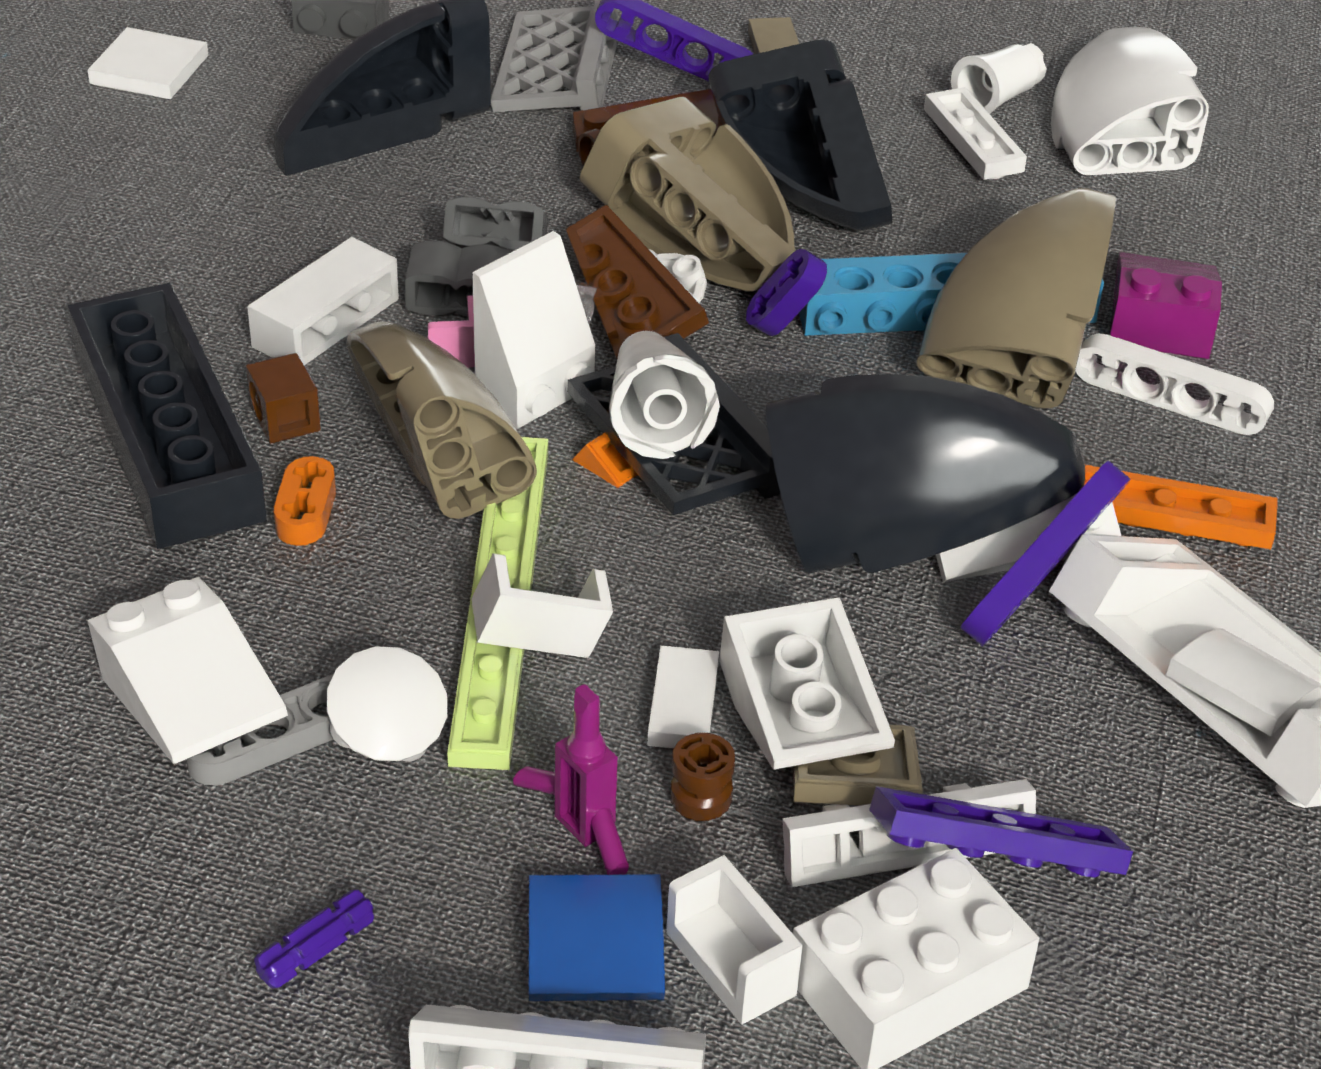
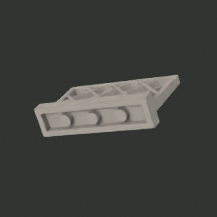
(590, 60)

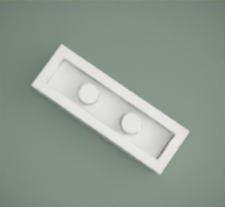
(975, 133)

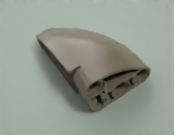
(692, 191)

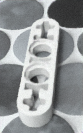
(1171, 390)

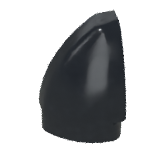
(391, 86)
(806, 130)
(912, 467)

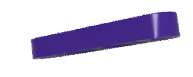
(679, 35)
(1045, 553)

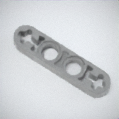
(303, 733)

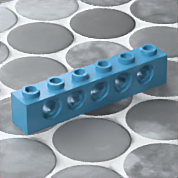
(881, 294)

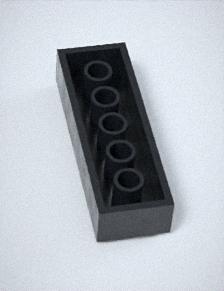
(167, 416)

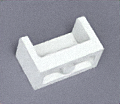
(539, 619)
(733, 939)

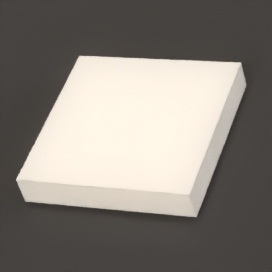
(148, 63)

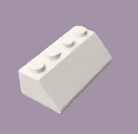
(498, 1040)

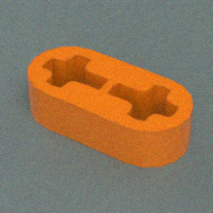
(296, 498)

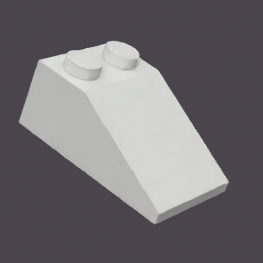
(530, 329)
(184, 669)
(802, 684)

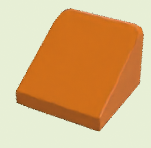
(605, 461)

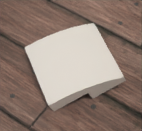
(1243, 680)

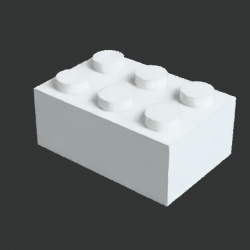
(913, 959)

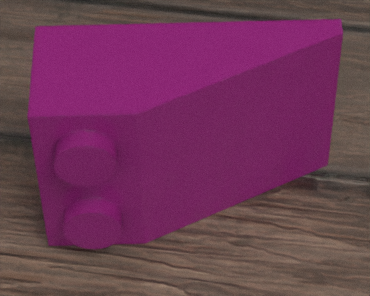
(1166, 304)

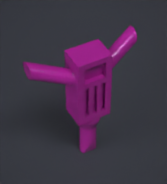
(584, 783)

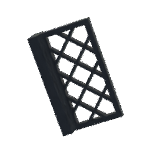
(738, 437)

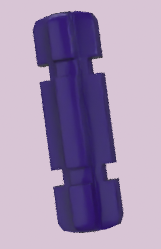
(314, 939)

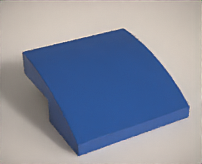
(596, 938)

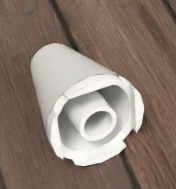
(660, 397)

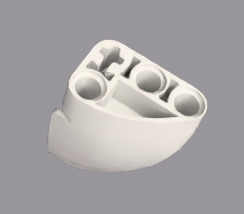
(1129, 105)

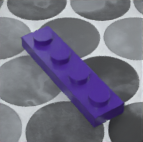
(980, 828)

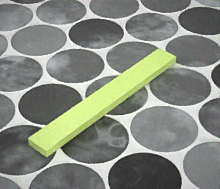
(492, 673)

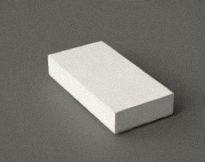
(682, 695)

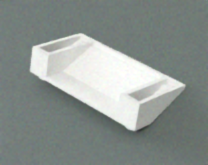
(1158, 598)

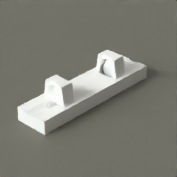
(823, 850)

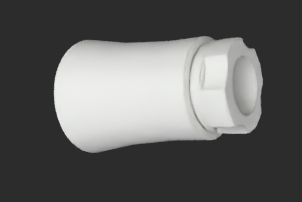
(999, 74)

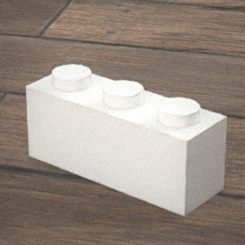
(324, 301)

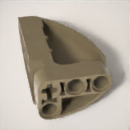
(1023, 300)
(441, 419)

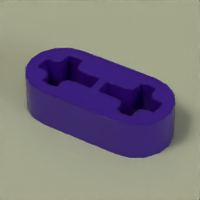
(786, 292)

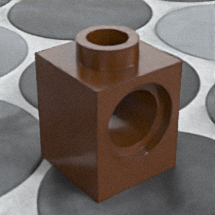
(283, 398)

